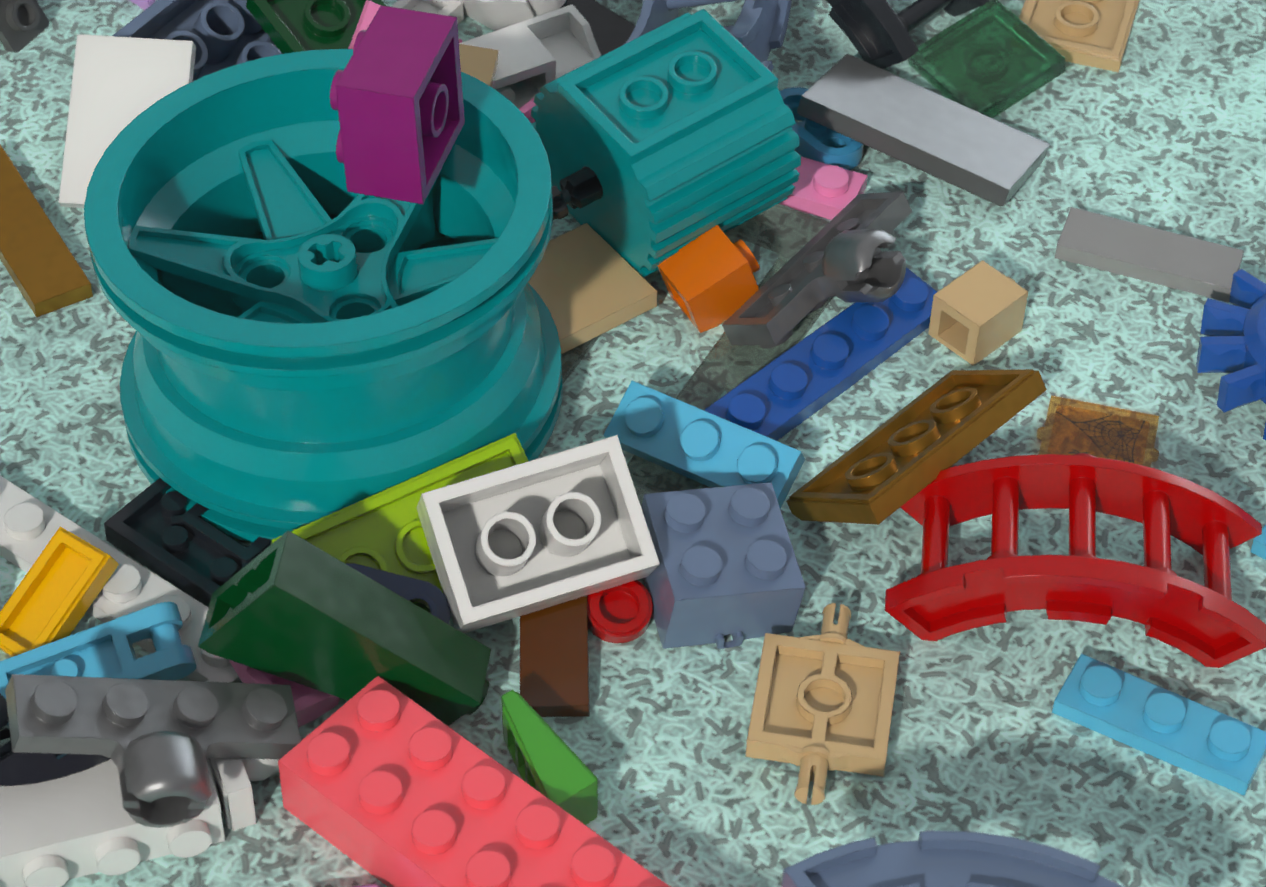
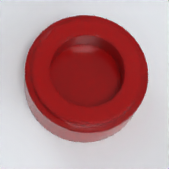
(619, 612)

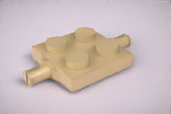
(823, 704)

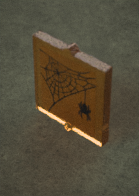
(1098, 431)

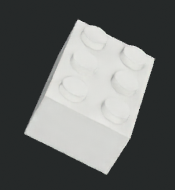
(537, 534)

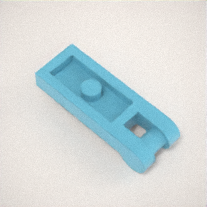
(109, 650)

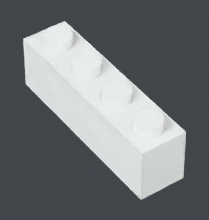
(81, 829)

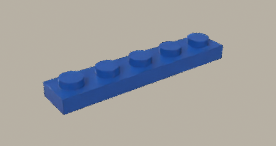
(827, 361)

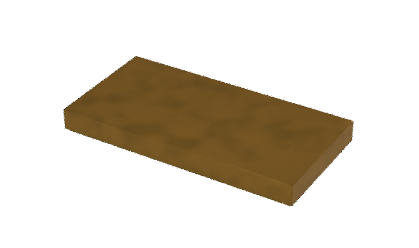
(915, 446)

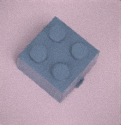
(721, 565)

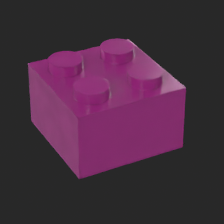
(399, 104)

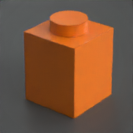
(710, 278)

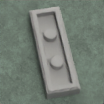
(1148, 254)

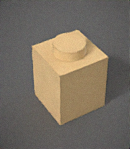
(978, 312)

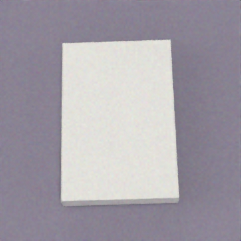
(110, 88)

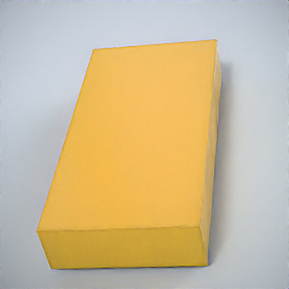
(54, 593)

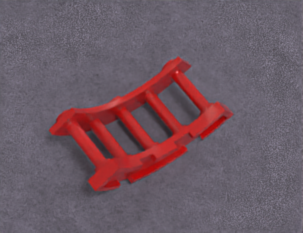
(1080, 585)

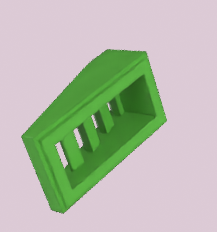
(547, 761)

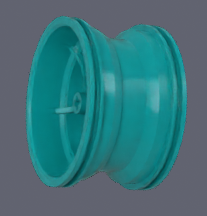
(311, 332)

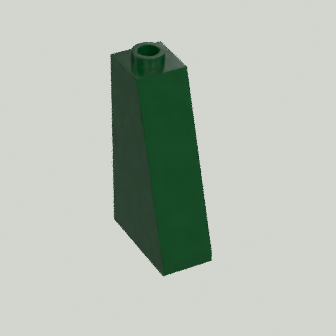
(338, 630)

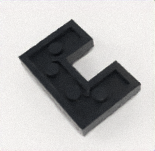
(179, 542)

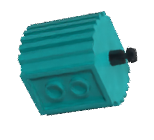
(667, 140)

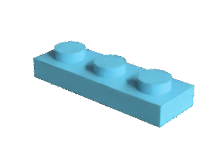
(700, 443)
(1162, 724)

